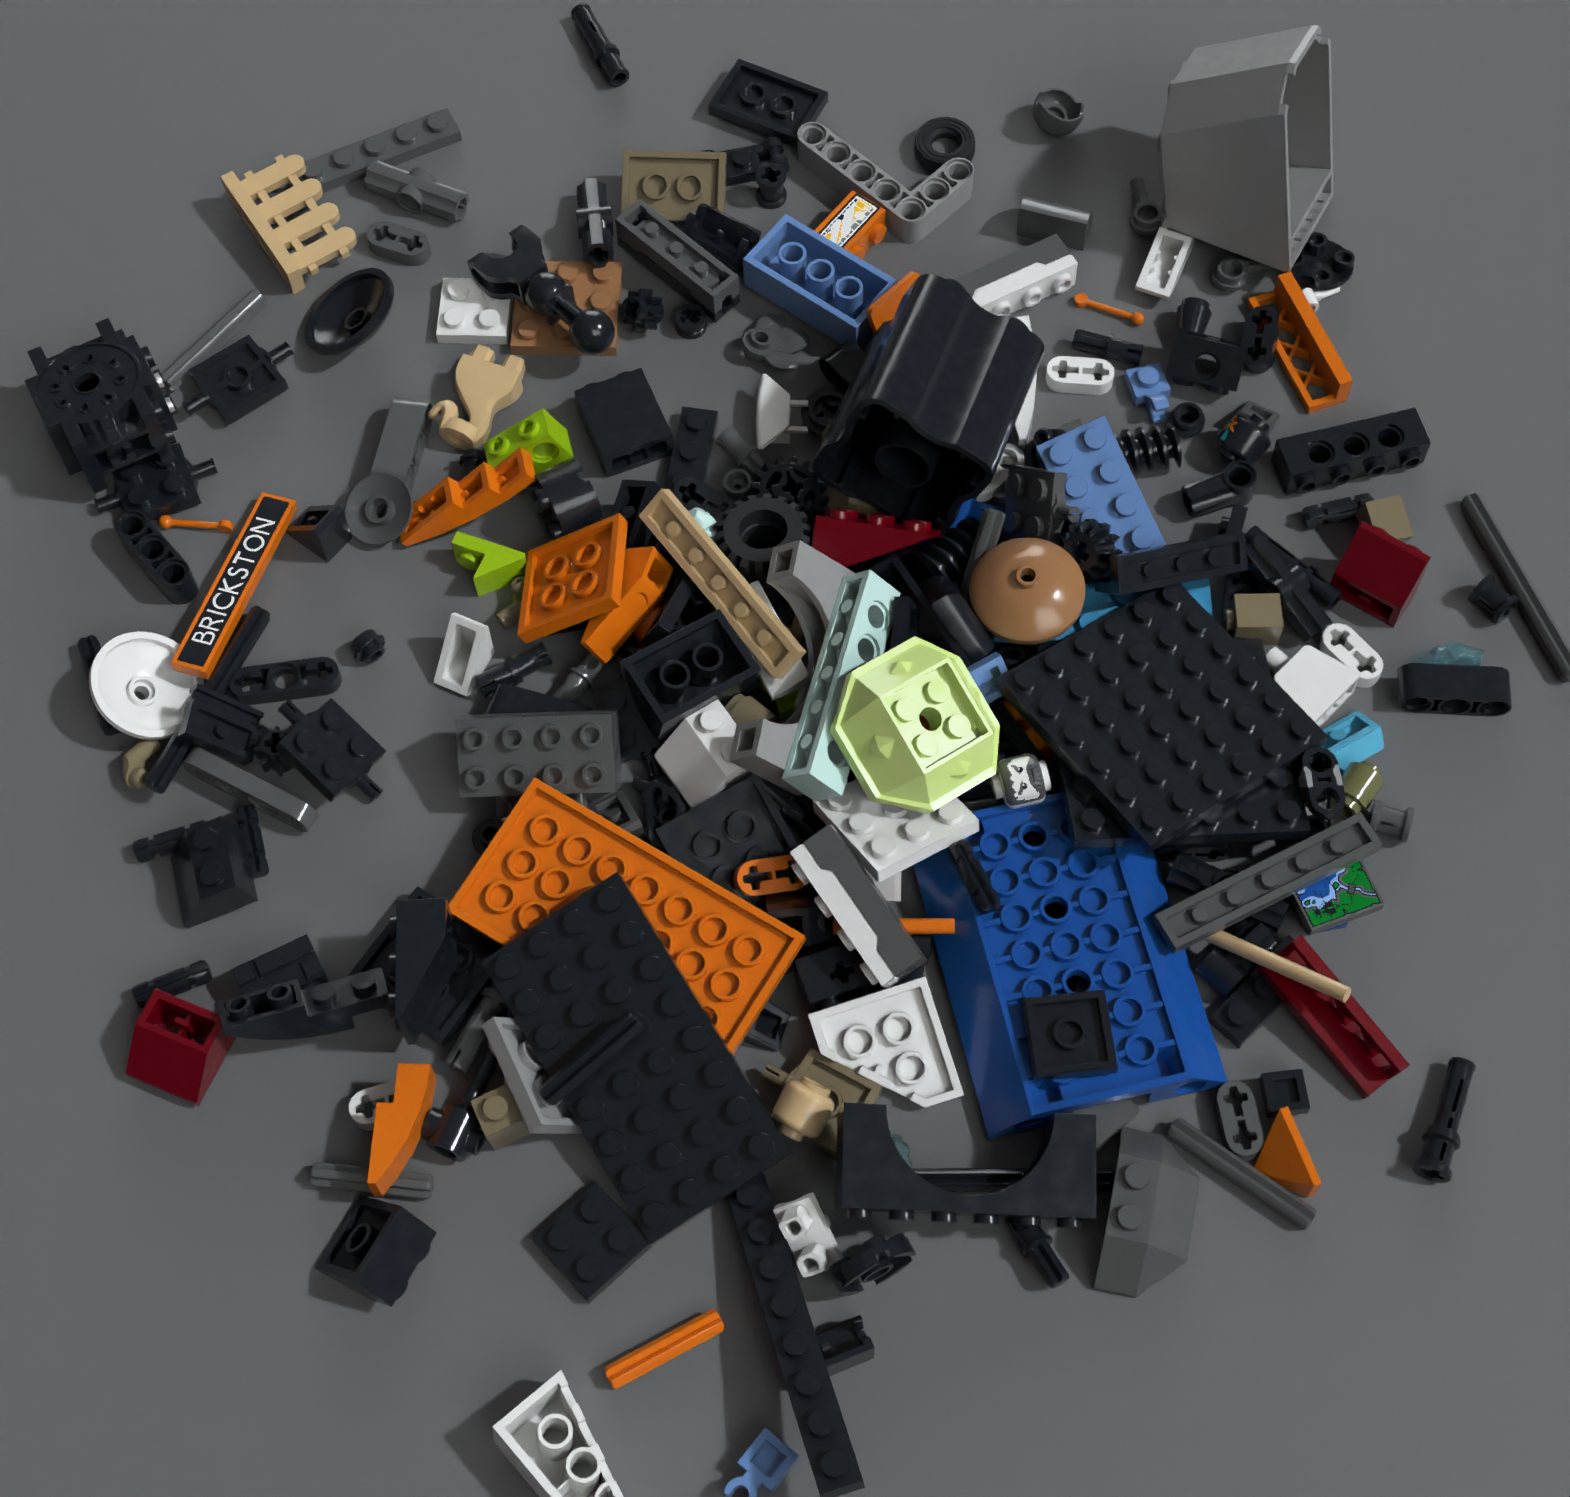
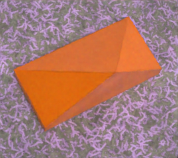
(1286, 1157)

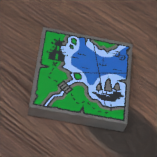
(1337, 899)

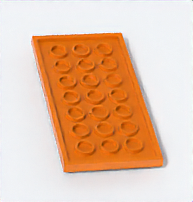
(560, 850)

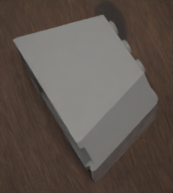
(1251, 144)

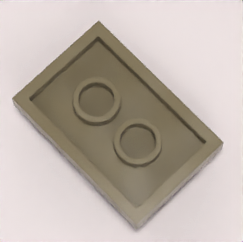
(674, 181)

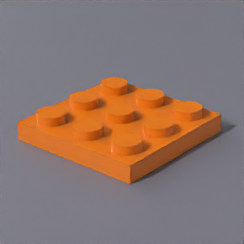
(573, 578)

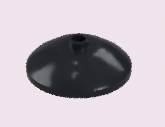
(349, 312)

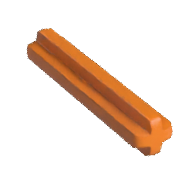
(664, 1348)

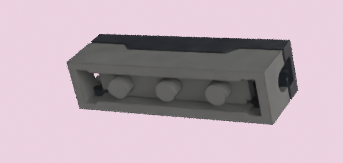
(677, 260)

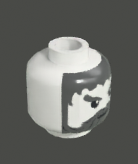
(1021, 781)

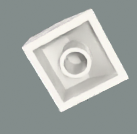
(699, 755)

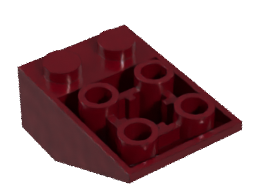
(857, 540)

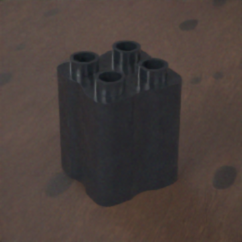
(930, 405)

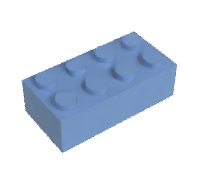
(815, 280)
(1101, 483)

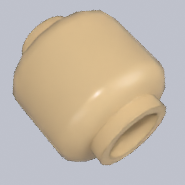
(803, 1108)

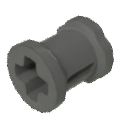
(1391, 820)

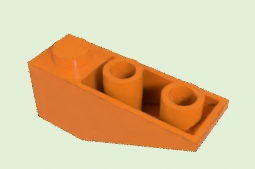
(643, 586)

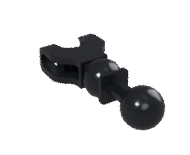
(527, 279)

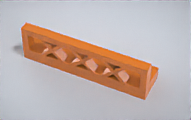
(1314, 345)

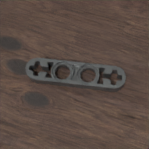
(250, 789)

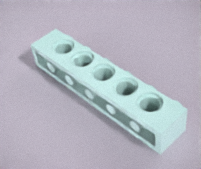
(853, 638)

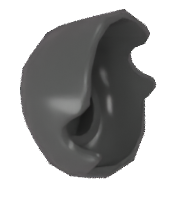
(1057, 112)

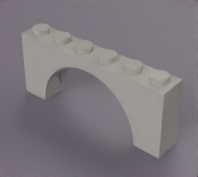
(811, 588)

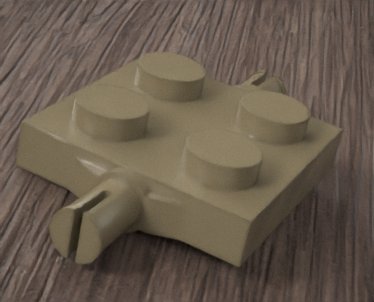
(844, 1086)

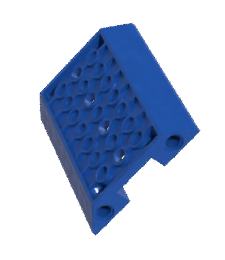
(1023, 953)

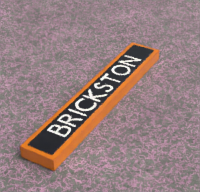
(234, 586)

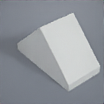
(463, 654)

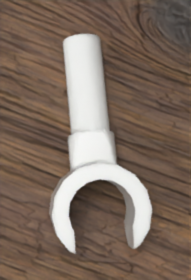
(1314, 297)

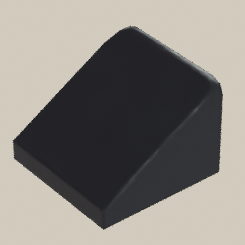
(768, 1028)

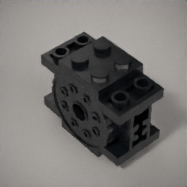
(103, 404)

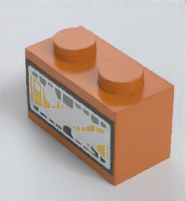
(855, 224)

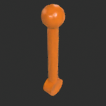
(1081, 301)
(224, 526)

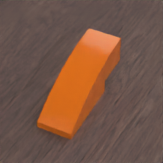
(399, 1125)

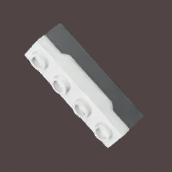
(1022, 277)
(857, 906)

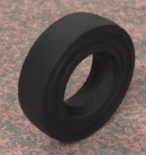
(943, 128)

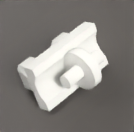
(808, 1234)

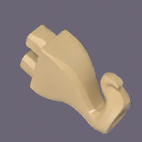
(482, 392)

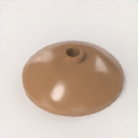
(1022, 609)

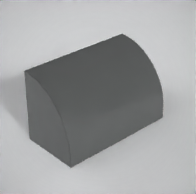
(1042, 219)

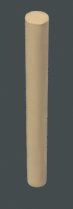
(1281, 965)

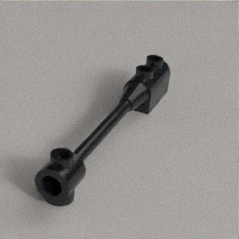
(456, 1127)

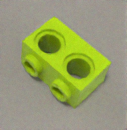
(536, 434)

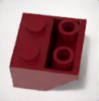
(1379, 573)
(177, 1047)

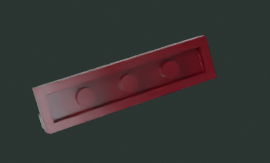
(1338, 1027)

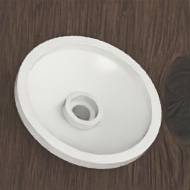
(140, 664)

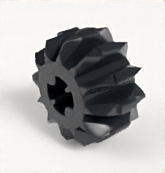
(1090, 547)

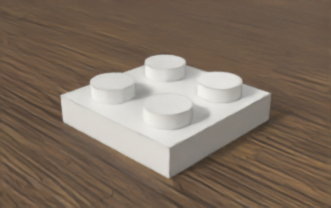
(471, 315)

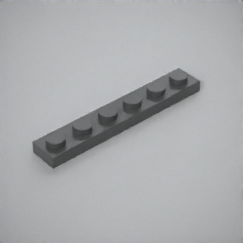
(389, 147)
(1267, 882)

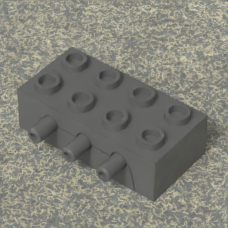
(563, 749)

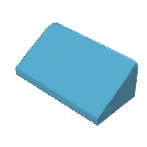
(1353, 739)

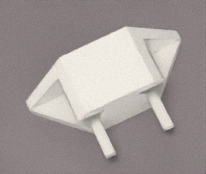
(774, 413)

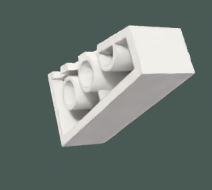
(554, 1446)

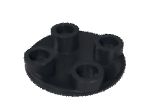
(1323, 264)

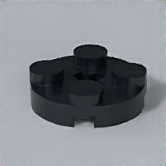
(877, 1262)

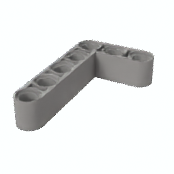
(908, 213)

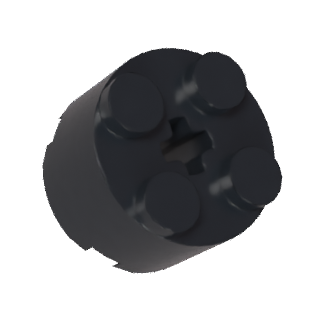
(564, 499)

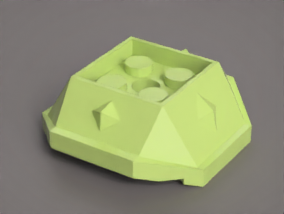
(890, 748)

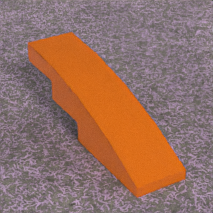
(457, 503)

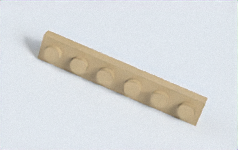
(722, 584)

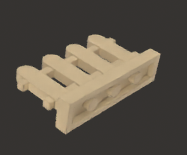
(291, 233)

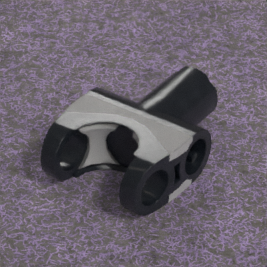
(1319, 783)

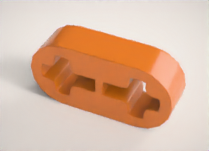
(768, 886)

